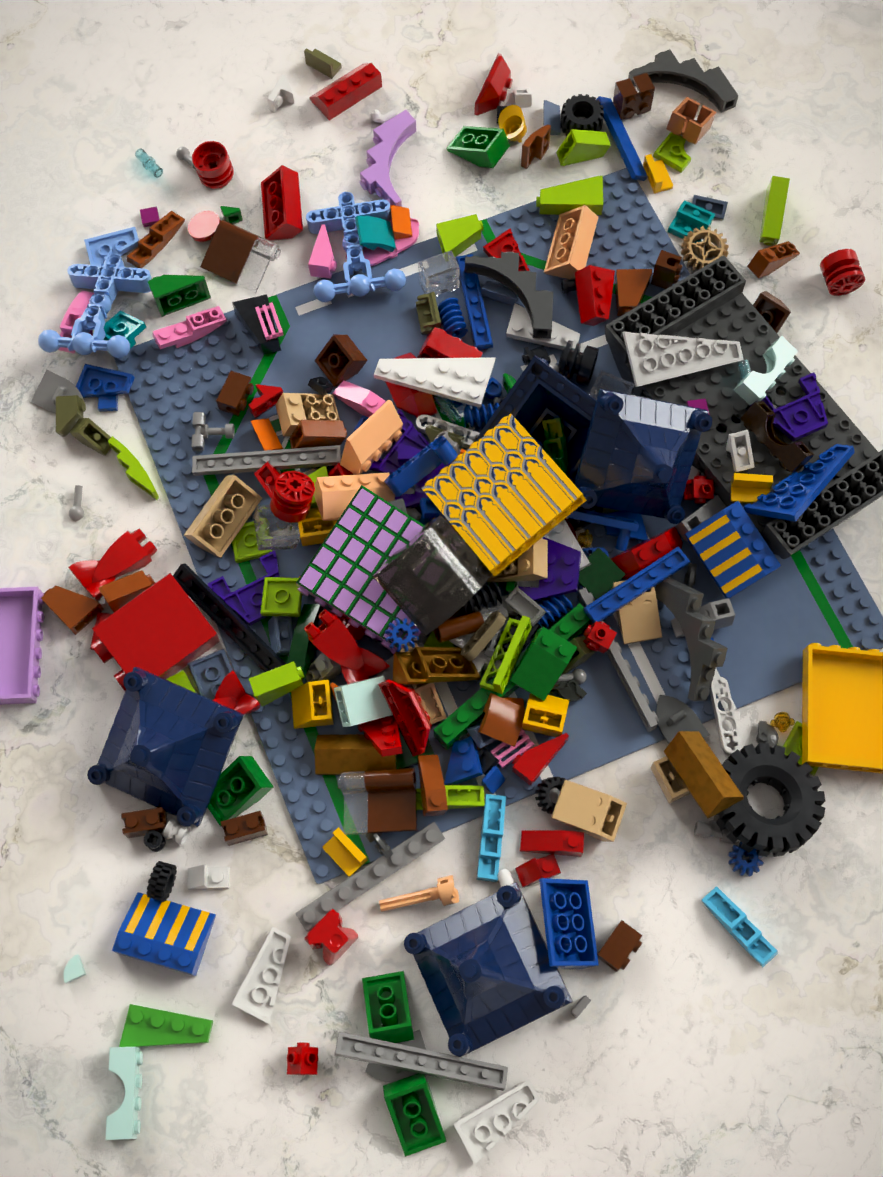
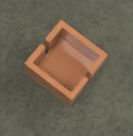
(683, 121)

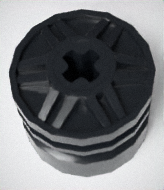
(578, 363)

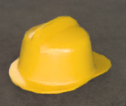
(513, 123)

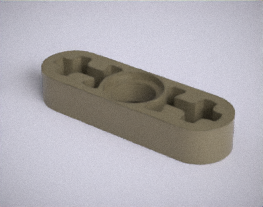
(483, 636)

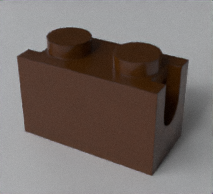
(666, 270)
(235, 393)
(142, 821)
(244, 828)
(619, 946)

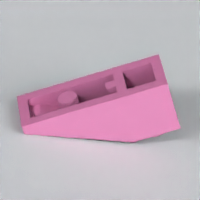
(322, 259)
(358, 398)

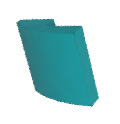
(688, 218)
(375, 233)

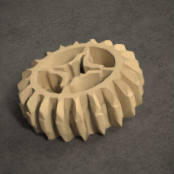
(689, 248)

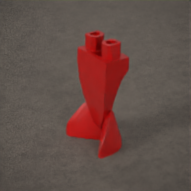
(120, 558)
(339, 645)
(234, 696)

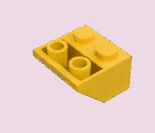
(313, 529)
(312, 705)
(545, 716)

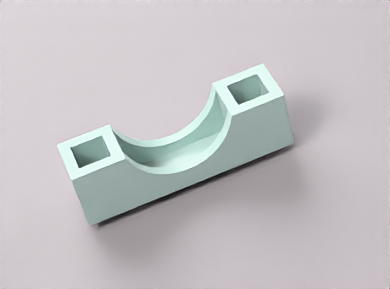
(777, 357)
(124, 1122)

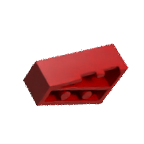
(594, 294)
(443, 345)

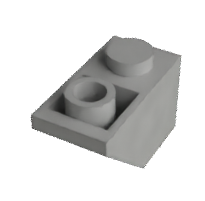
(323, 669)

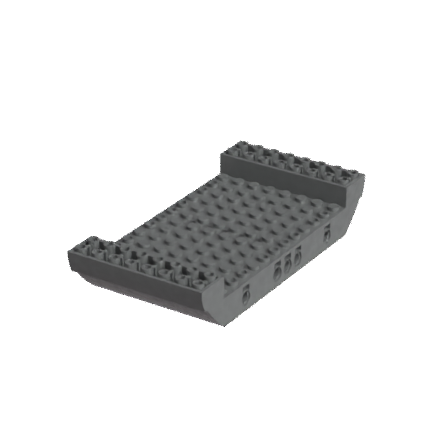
(714, 308)

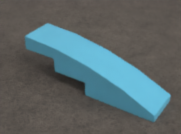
(491, 838)
(738, 925)

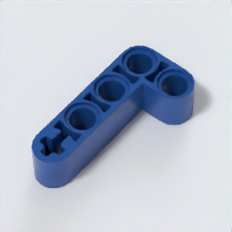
(420, 465)

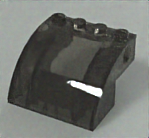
(432, 575)

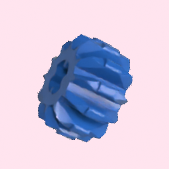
(405, 629)
(743, 865)

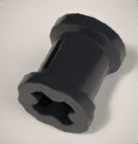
(568, 285)
(160, 842)

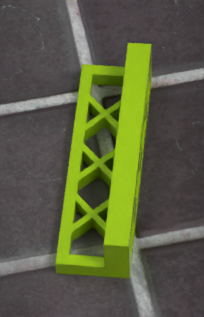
(509, 657)

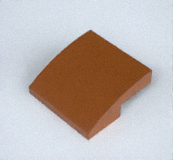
(535, 146)
(502, 719)

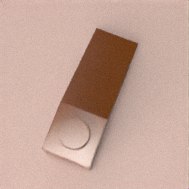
(432, 786)

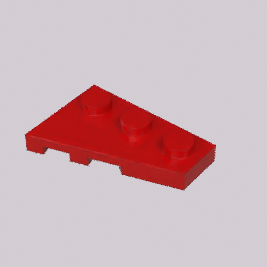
(505, 243)
(383, 735)

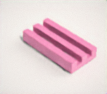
(265, 309)
(530, 744)

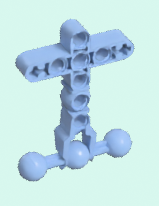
(343, 219)
(106, 282)

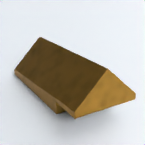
(432, 666)
(348, 754)
(702, 773)

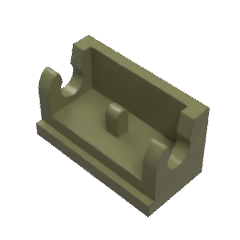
(428, 313)

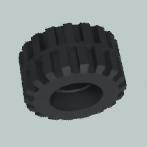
(581, 107)

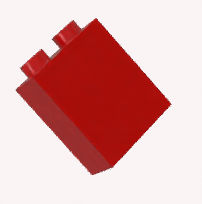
(155, 632)

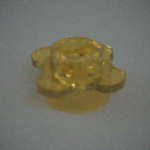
(585, 539)
(782, 721)

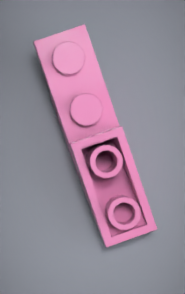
(74, 312)
(192, 329)

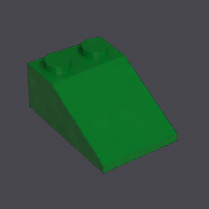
(480, 145)
(178, 292)
(543, 663)
(238, 789)
(388, 1008)
(414, 1113)

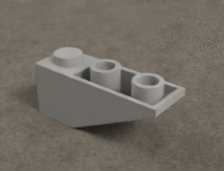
(699, 516)
(720, 611)

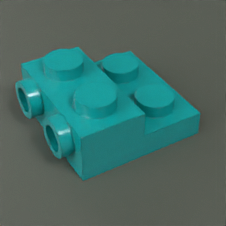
(124, 325)

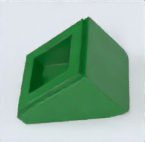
(231, 214)
(508, 382)

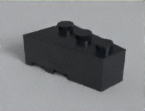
(246, 312)

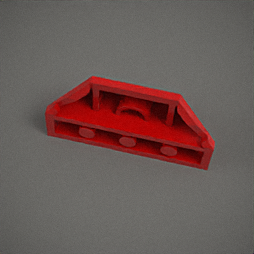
(495, 87)
(411, 400)
(647, 552)
(408, 713)

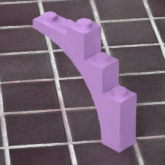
(387, 140)

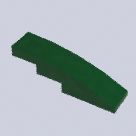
(555, 443)
(302, 649)

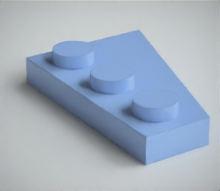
(112, 243)

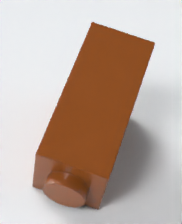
(630, 288)
(318, 433)
(125, 589)
(72, 608)

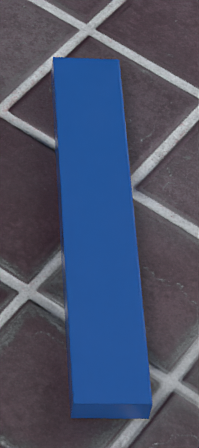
(622, 140)
(475, 306)
(636, 585)

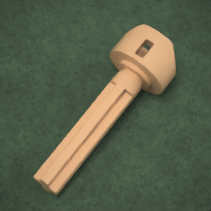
(444, 891)

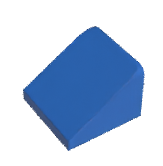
(493, 780)

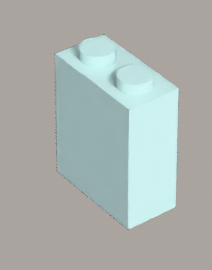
(361, 701)

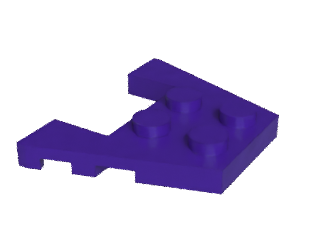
(802, 415)
(410, 437)
(413, 500)
(562, 573)
(248, 599)

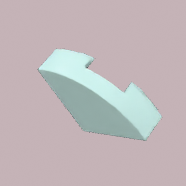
(74, 969)

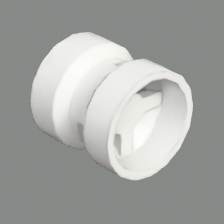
(176, 831)

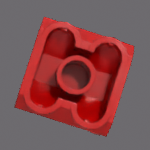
(331, 937)

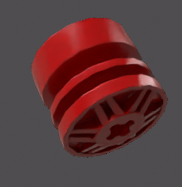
(213, 164)
(842, 272)
(292, 496)

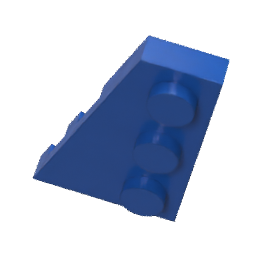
(103, 382)

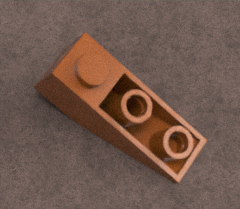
(772, 258)

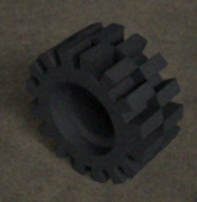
(543, 793)
(161, 881)

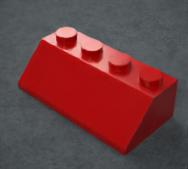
(347, 90)
(281, 204)

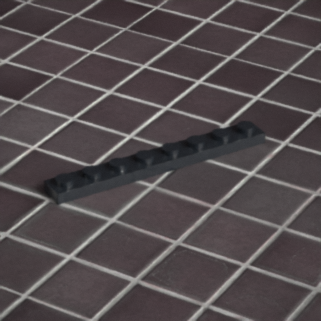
(227, 619)

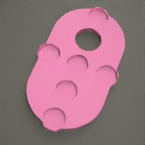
(380, 255)

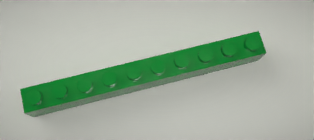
(472, 712)

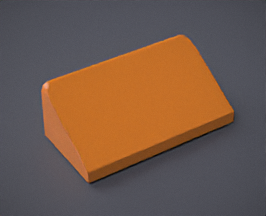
(401, 222)
(266, 434)

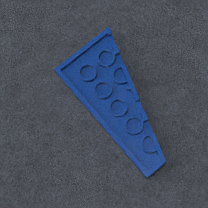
(800, 489)

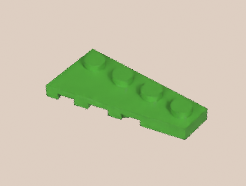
(158, 1027)

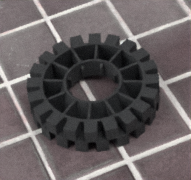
(795, 786)

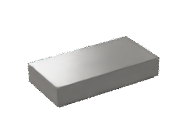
(524, 605)

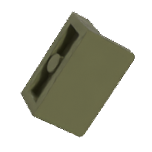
(322, 62)

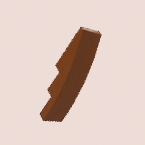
(156, 240)

